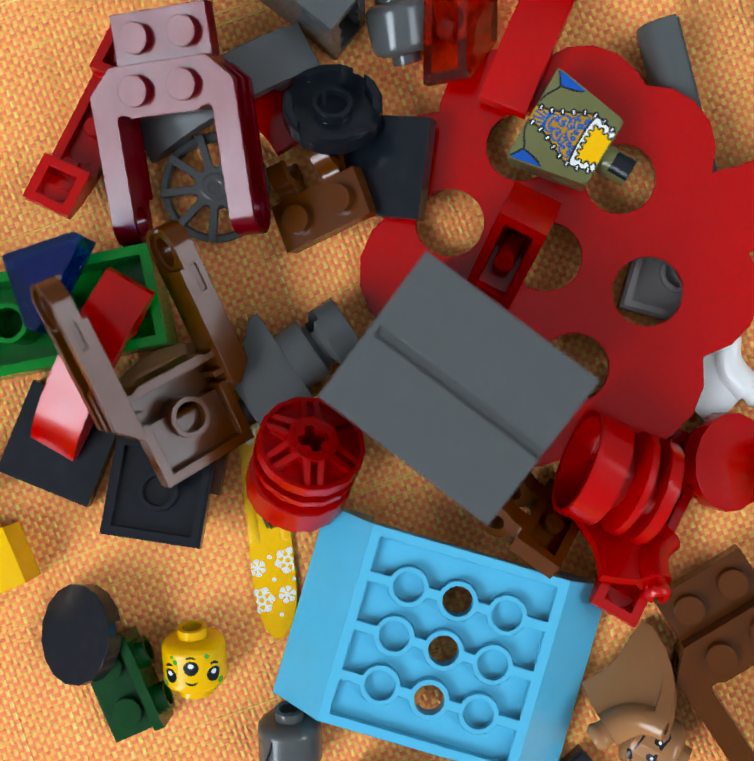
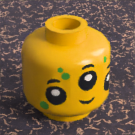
(194, 659)

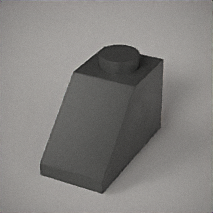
(267, 374)

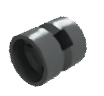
(318, 343)

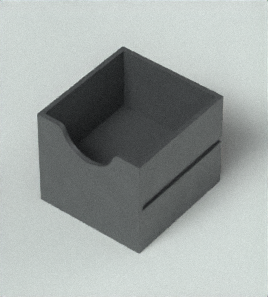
(458, 388)

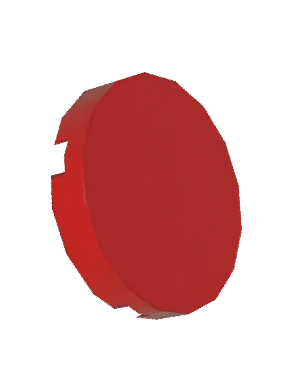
(722, 461)

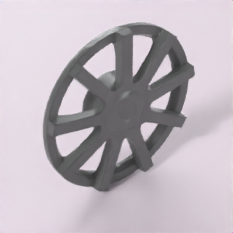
(208, 189)

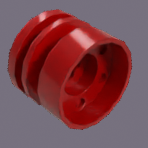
(303, 464)
(618, 478)

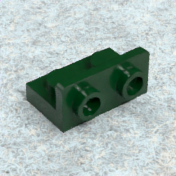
(132, 692)

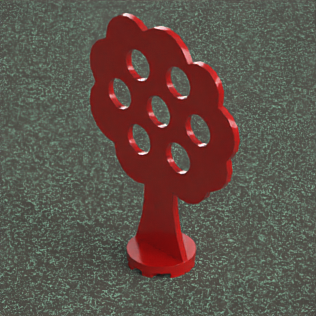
(691, 222)

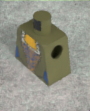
(571, 138)

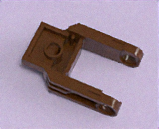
(181, 409)
(715, 641)

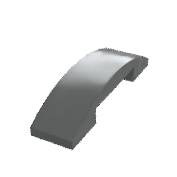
(269, 61)

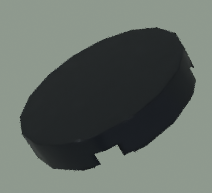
(332, 109)
(81, 634)

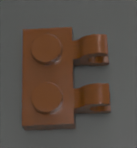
(323, 209)
(540, 535)

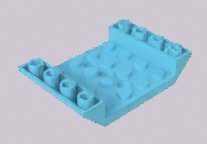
(367, 633)

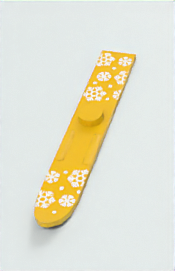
(270, 560)

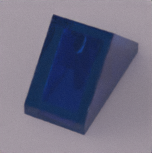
(34, 263)

